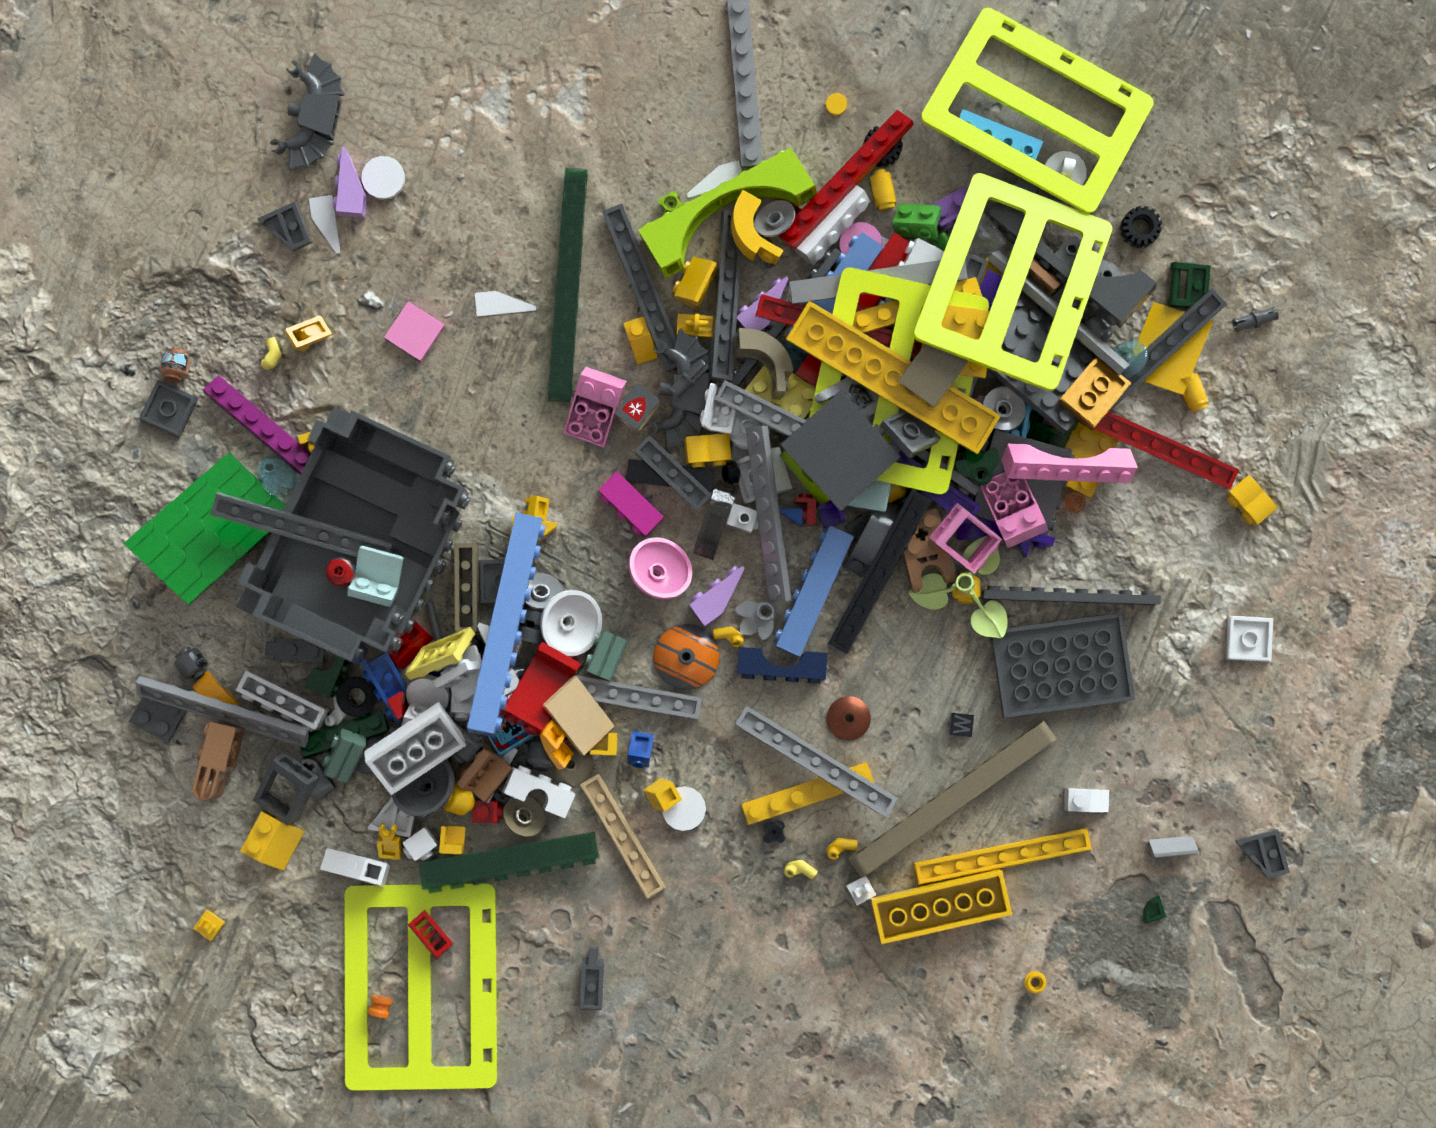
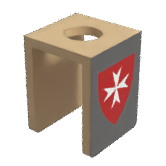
(637, 408)

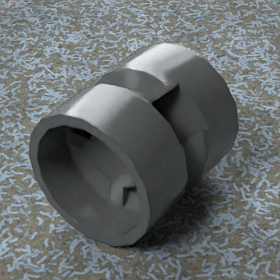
(529, 633)

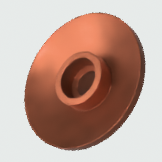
(838, 724)

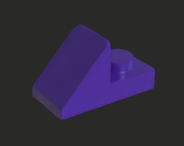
(1040, 541)

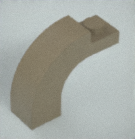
(769, 351)

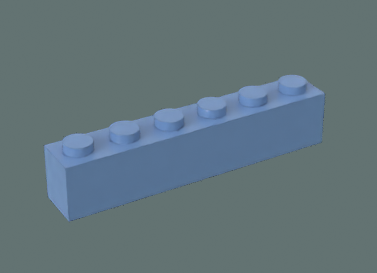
(860, 256)
(814, 591)

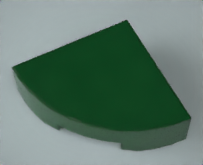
(1153, 910)

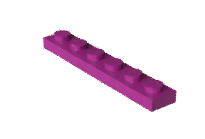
(257, 423)

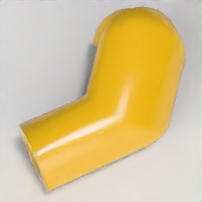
(730, 634)

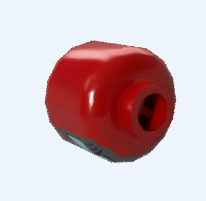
(333, 571)

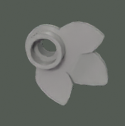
(754, 620)

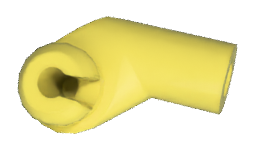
(273, 356)
(799, 867)

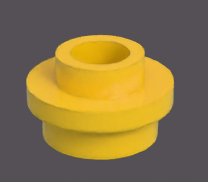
(1038, 988)

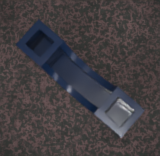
(810, 667)

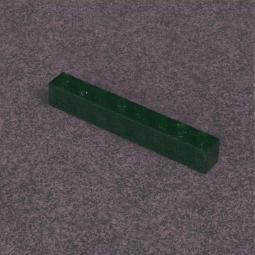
(509, 861)

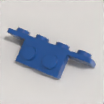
(385, 678)

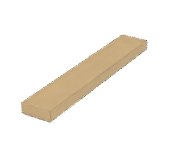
(623, 836)

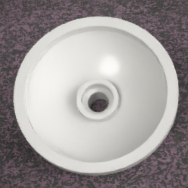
(582, 623)

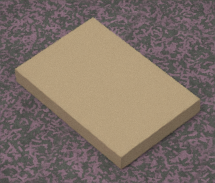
(578, 715)

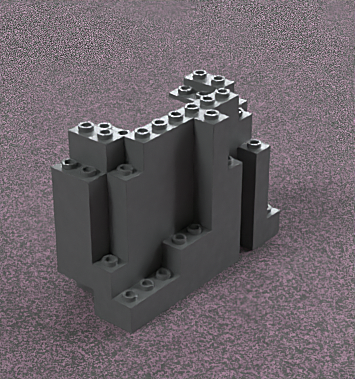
(375, 486)

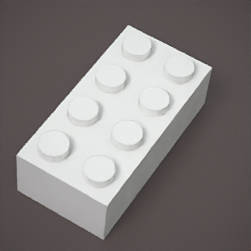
(414, 748)

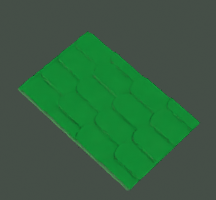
(196, 548)

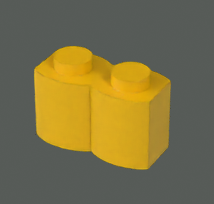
(707, 449)
(1251, 501)

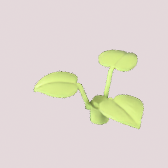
(989, 619)

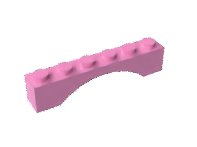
(1027, 462)

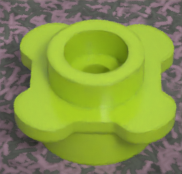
(671, 197)

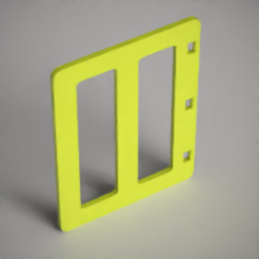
(1108, 149)
(911, 299)
(1066, 321)
(420, 1071)

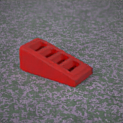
(442, 936)

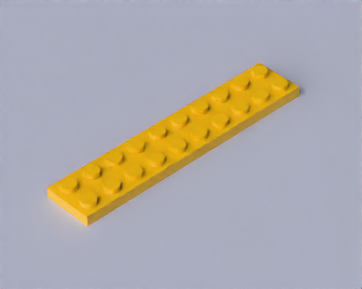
(879, 371)

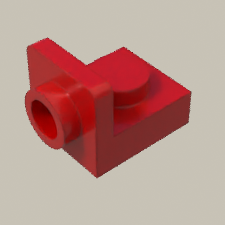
(809, 513)
(487, 812)

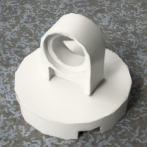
(1068, 165)

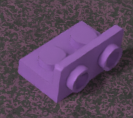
(950, 209)

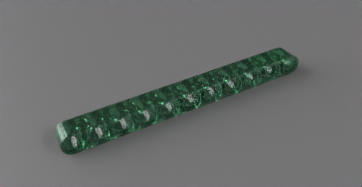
(567, 285)

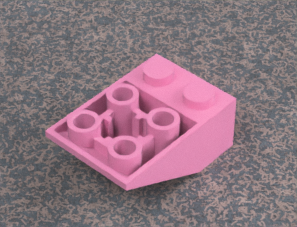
(594, 406)
(1014, 509)

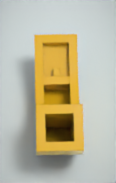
(744, 233)

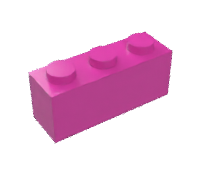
(630, 505)

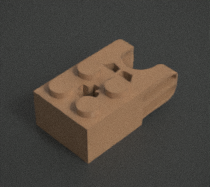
(927, 553)
(216, 759)

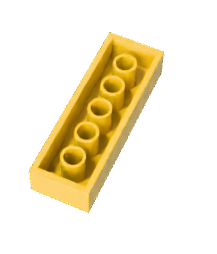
(940, 906)

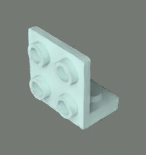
(873, 497)
(376, 576)

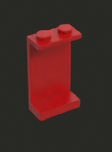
(541, 680)

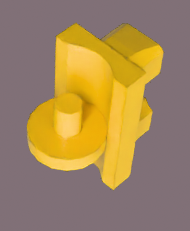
(695, 325)

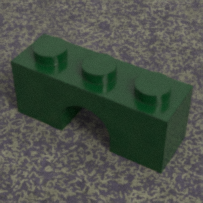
(328, 681)

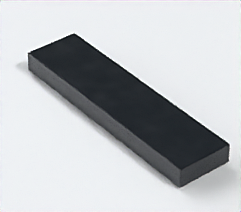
(640, 472)

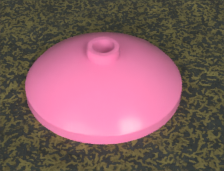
(665, 560)

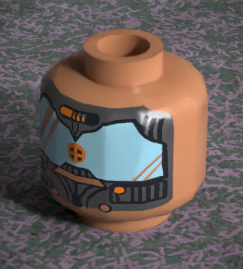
(175, 365)

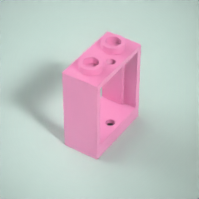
(951, 524)

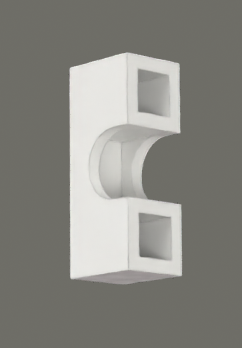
(521, 782)

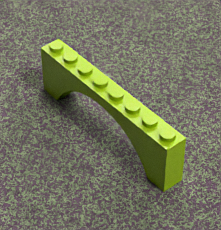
(777, 178)

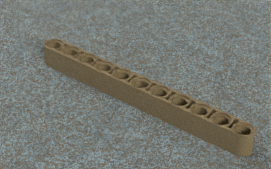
(952, 799)

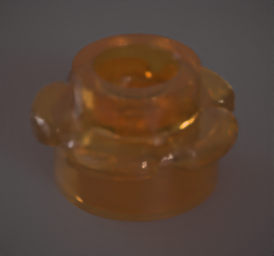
(1081, 502)

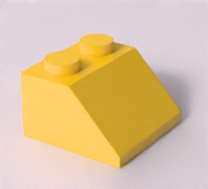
(695, 282)
(272, 841)

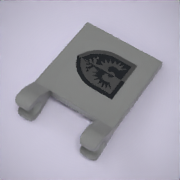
(863, 396)

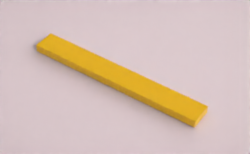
(1002, 856)

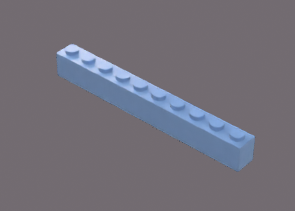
(505, 624)

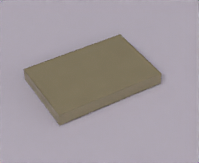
(932, 374)

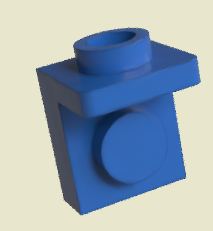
(640, 749)

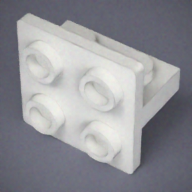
(716, 415)
(462, 676)

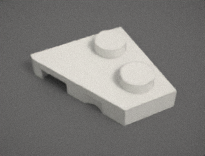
(390, 815)

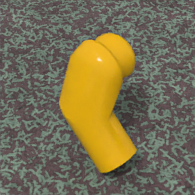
(839, 846)

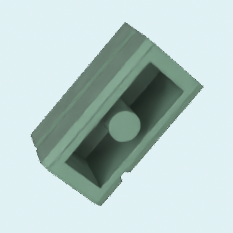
(606, 655)
(344, 755)

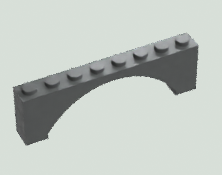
(1112, 296)

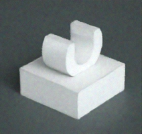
(861, 890)

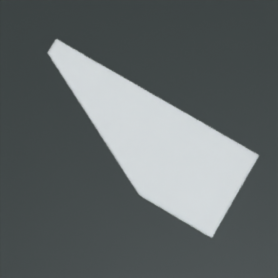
(497, 303)

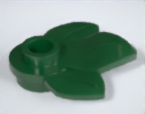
(978, 462)

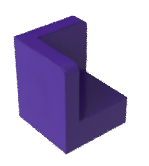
(830, 515)

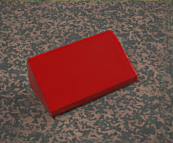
(410, 646)
(398, 704)

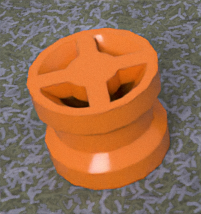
(380, 1006)

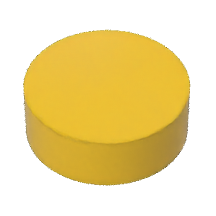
(836, 104)

